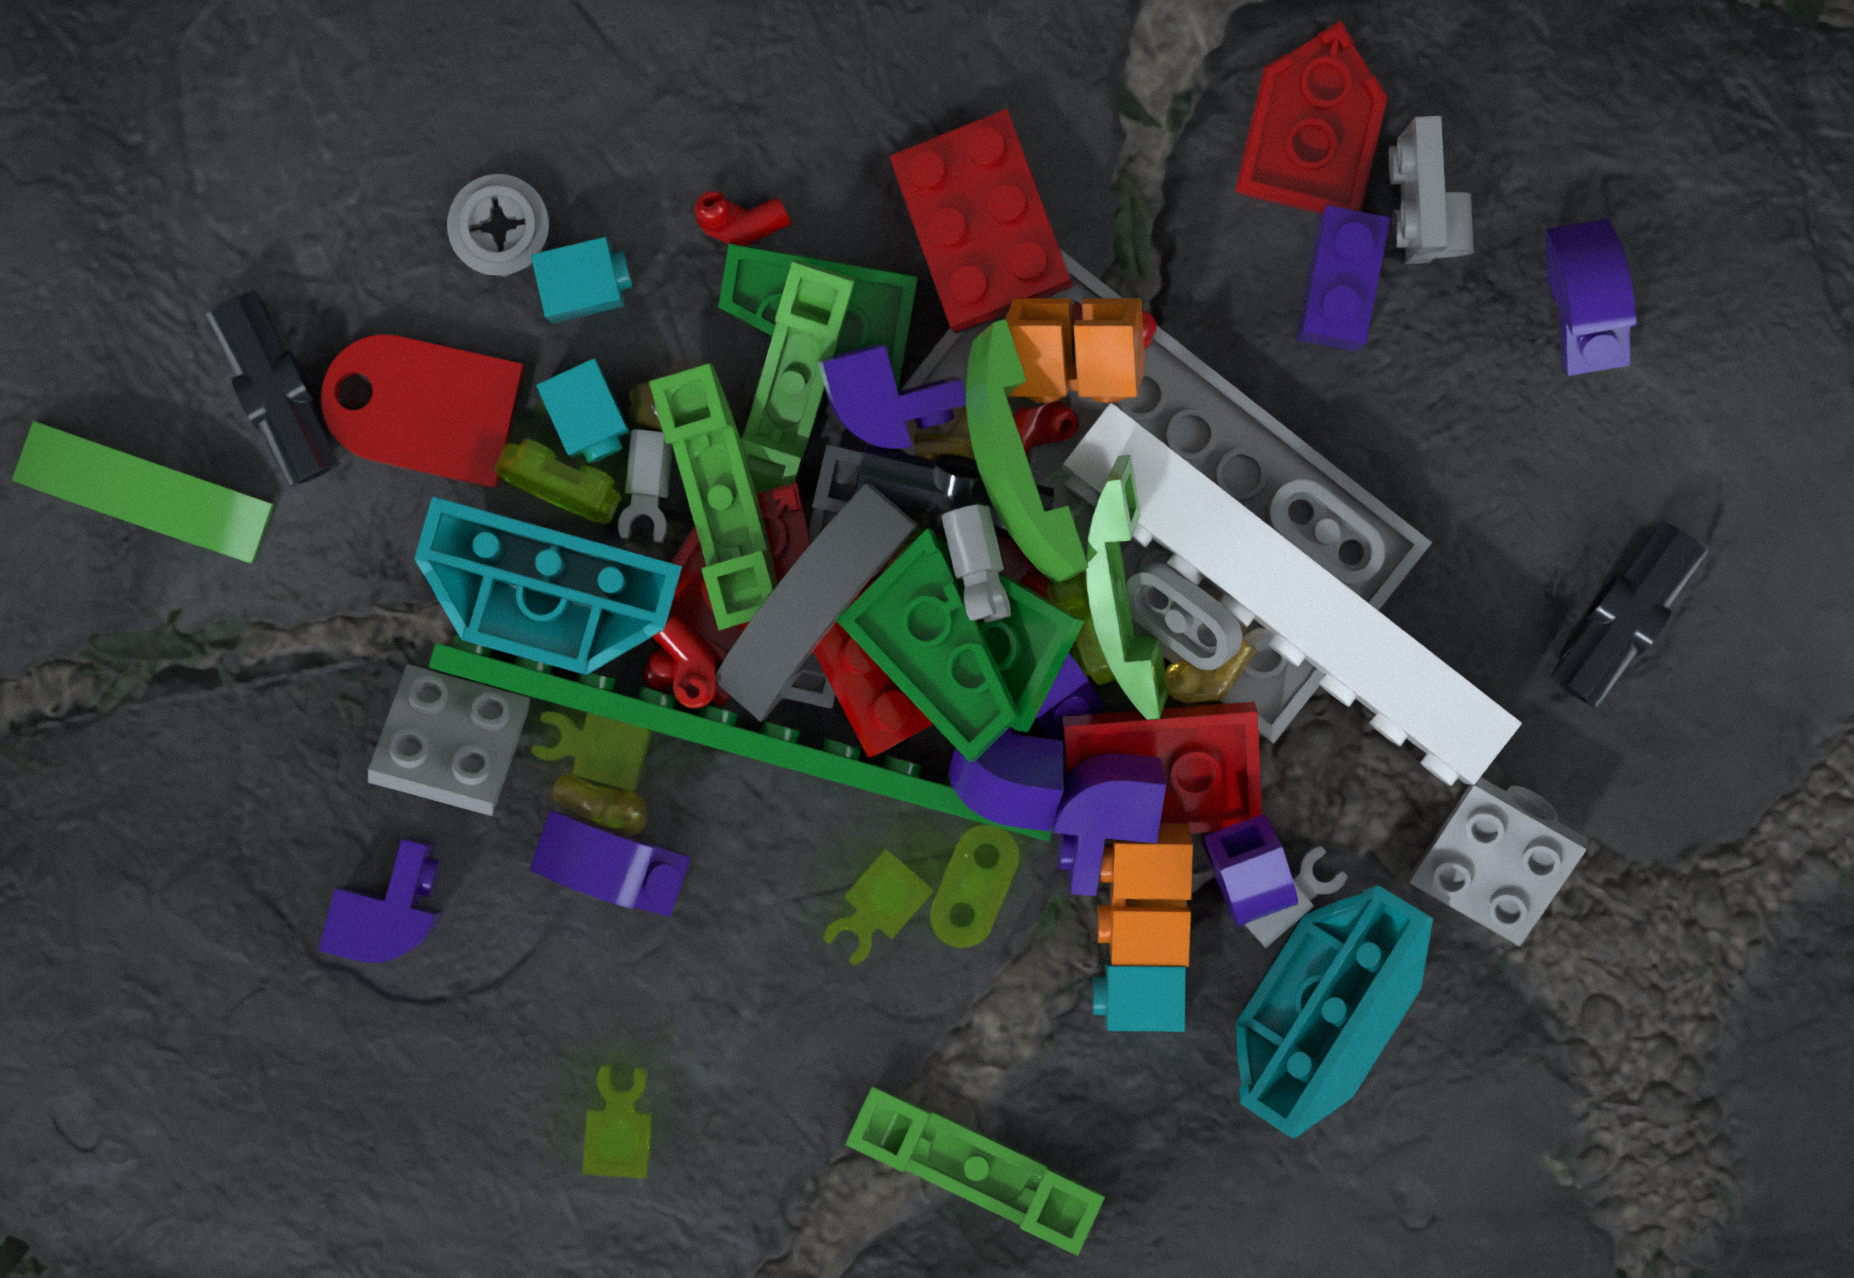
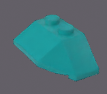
(541, 588)
(1329, 1007)

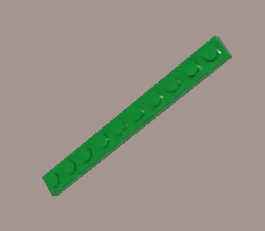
(710, 727)

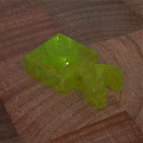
(603, 750)
(884, 900)
(617, 1135)

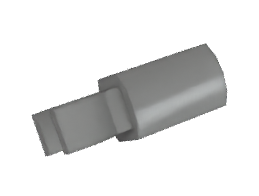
(647, 481)
(977, 561)
(1307, 887)

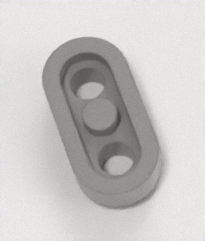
(1326, 530)
(1185, 620)

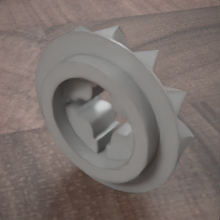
(475, 206)

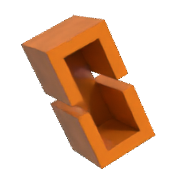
(1106, 348)
(1148, 899)

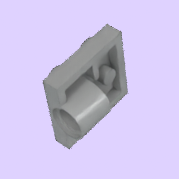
(1429, 219)
(448, 740)
(1500, 858)

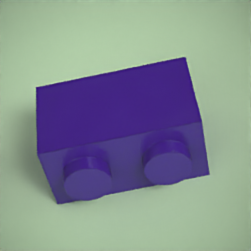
(1342, 278)

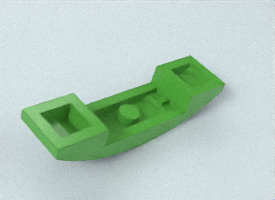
(791, 379)
(718, 491)
(143, 492)
(1043, 537)
(1133, 658)
(976, 1168)

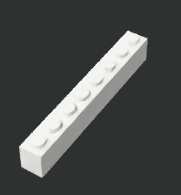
(1297, 602)

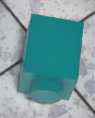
(581, 279)
(585, 412)
(1141, 998)

